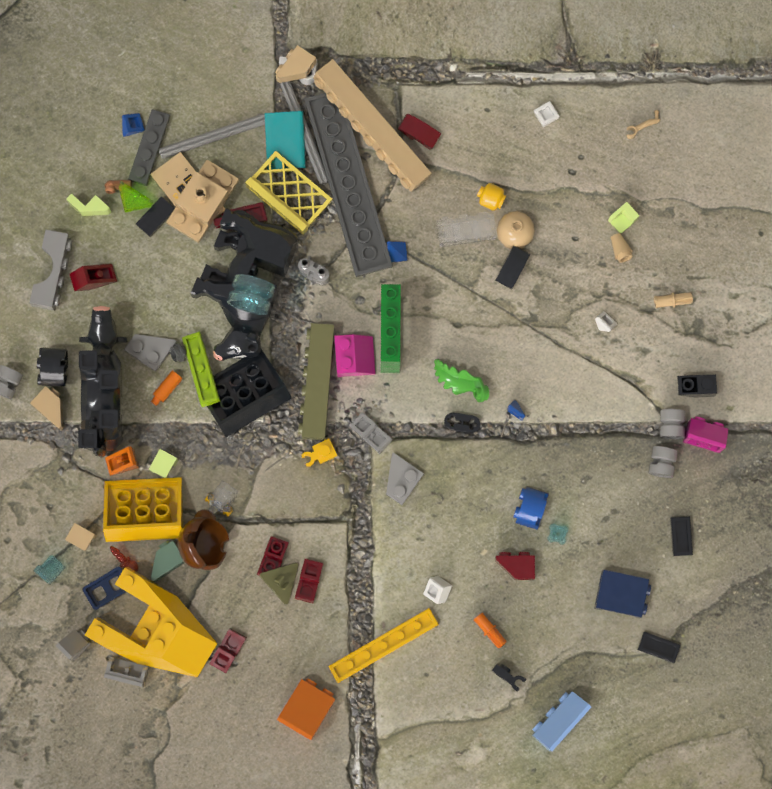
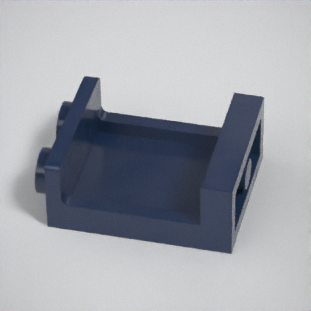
(622, 594)

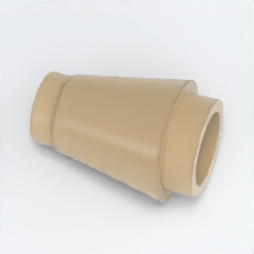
(621, 249)

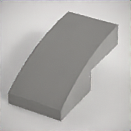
(371, 433)

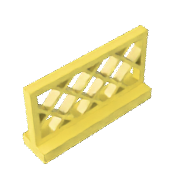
(274, 201)

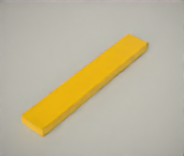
(383, 645)

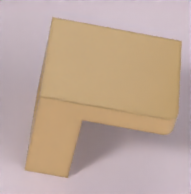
(80, 537)

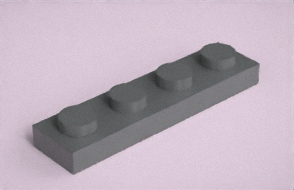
(149, 147)

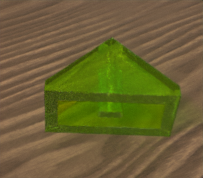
(132, 199)

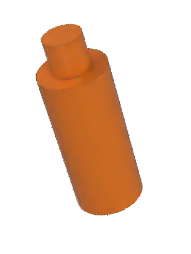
(166, 388)

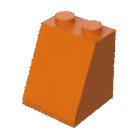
(306, 708)

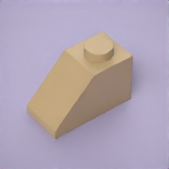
(50, 406)

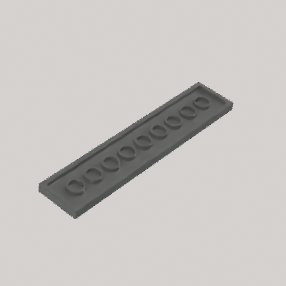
(348, 186)

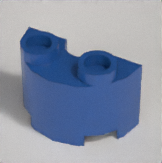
(531, 508)

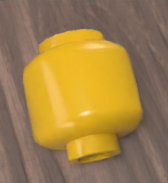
(491, 196)

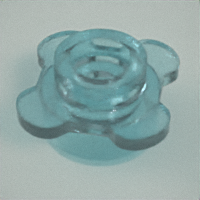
(561, 530)

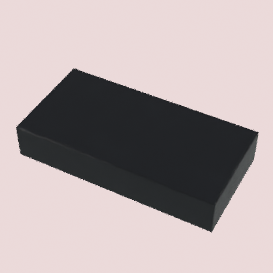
(155, 216)
(681, 536)
(659, 647)

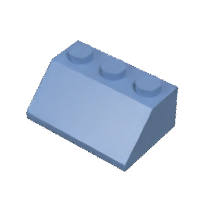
(560, 720)

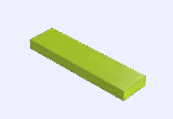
(201, 369)

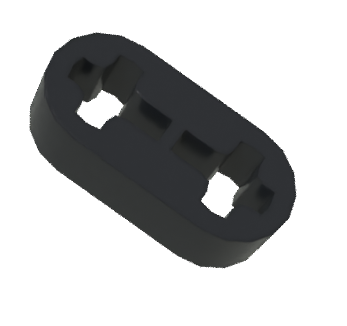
(460, 427)

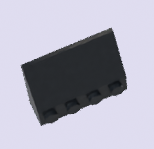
(247, 393)

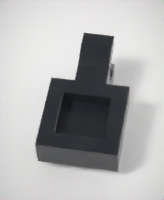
(504, 673)

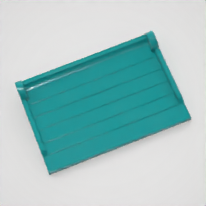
(286, 136)

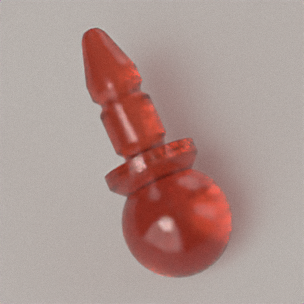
(125, 561)

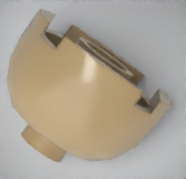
(515, 230)

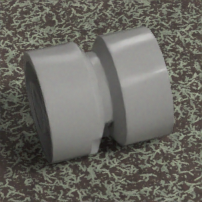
(8, 380)
(673, 423)
(663, 462)

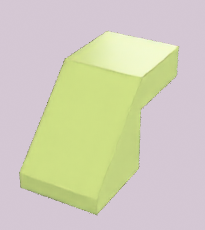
(94, 207)

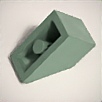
(166, 560)

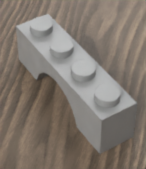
(45, 294)

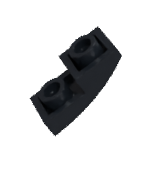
(512, 267)

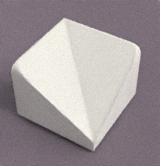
(437, 590)

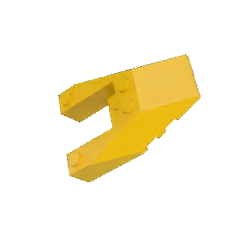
(164, 637)

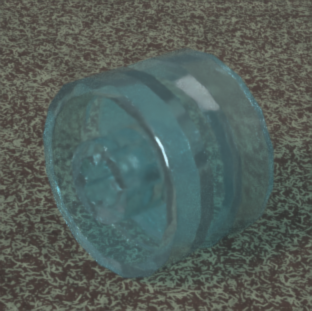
(251, 294)

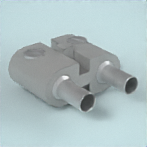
(313, 271)

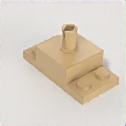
(202, 200)

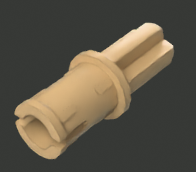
(673, 300)

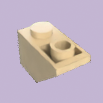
(297, 66)

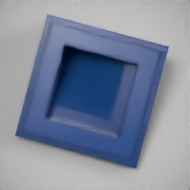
(132, 124)
(397, 251)
(516, 410)

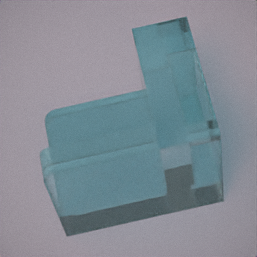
(49, 569)

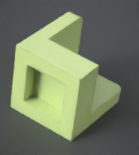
(623, 218)
(163, 463)

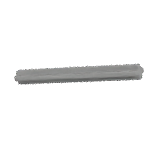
(212, 136)
(309, 142)

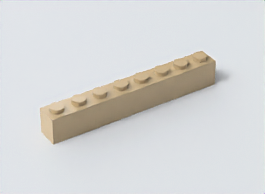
(371, 125)

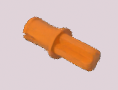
(490, 630)

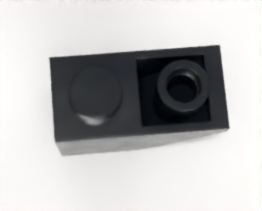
(697, 385)

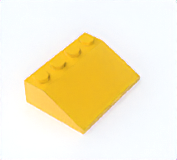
(142, 509)

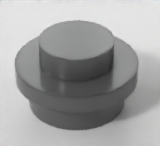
(178, 352)

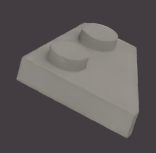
(150, 349)
(402, 479)

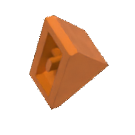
(122, 461)

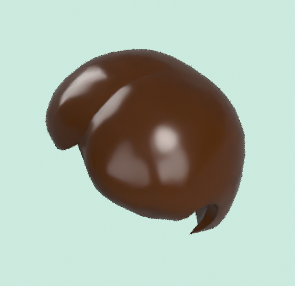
(203, 541)

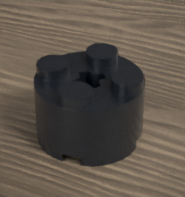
(52, 366)

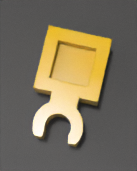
(322, 452)

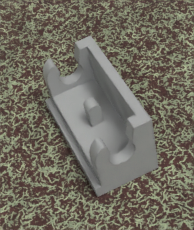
(126, 671)

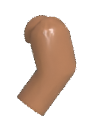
(113, 185)

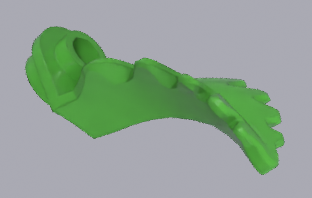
(461, 381)

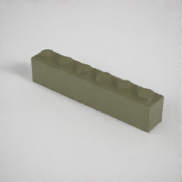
(317, 382)

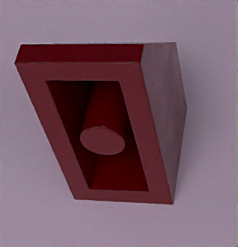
(92, 277)

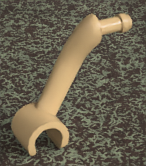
(645, 124)

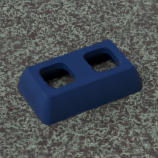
(103, 581)

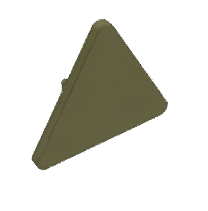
(281, 580)

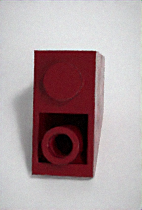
(517, 566)

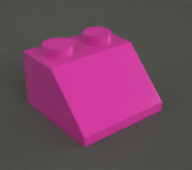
(354, 355)
(706, 435)

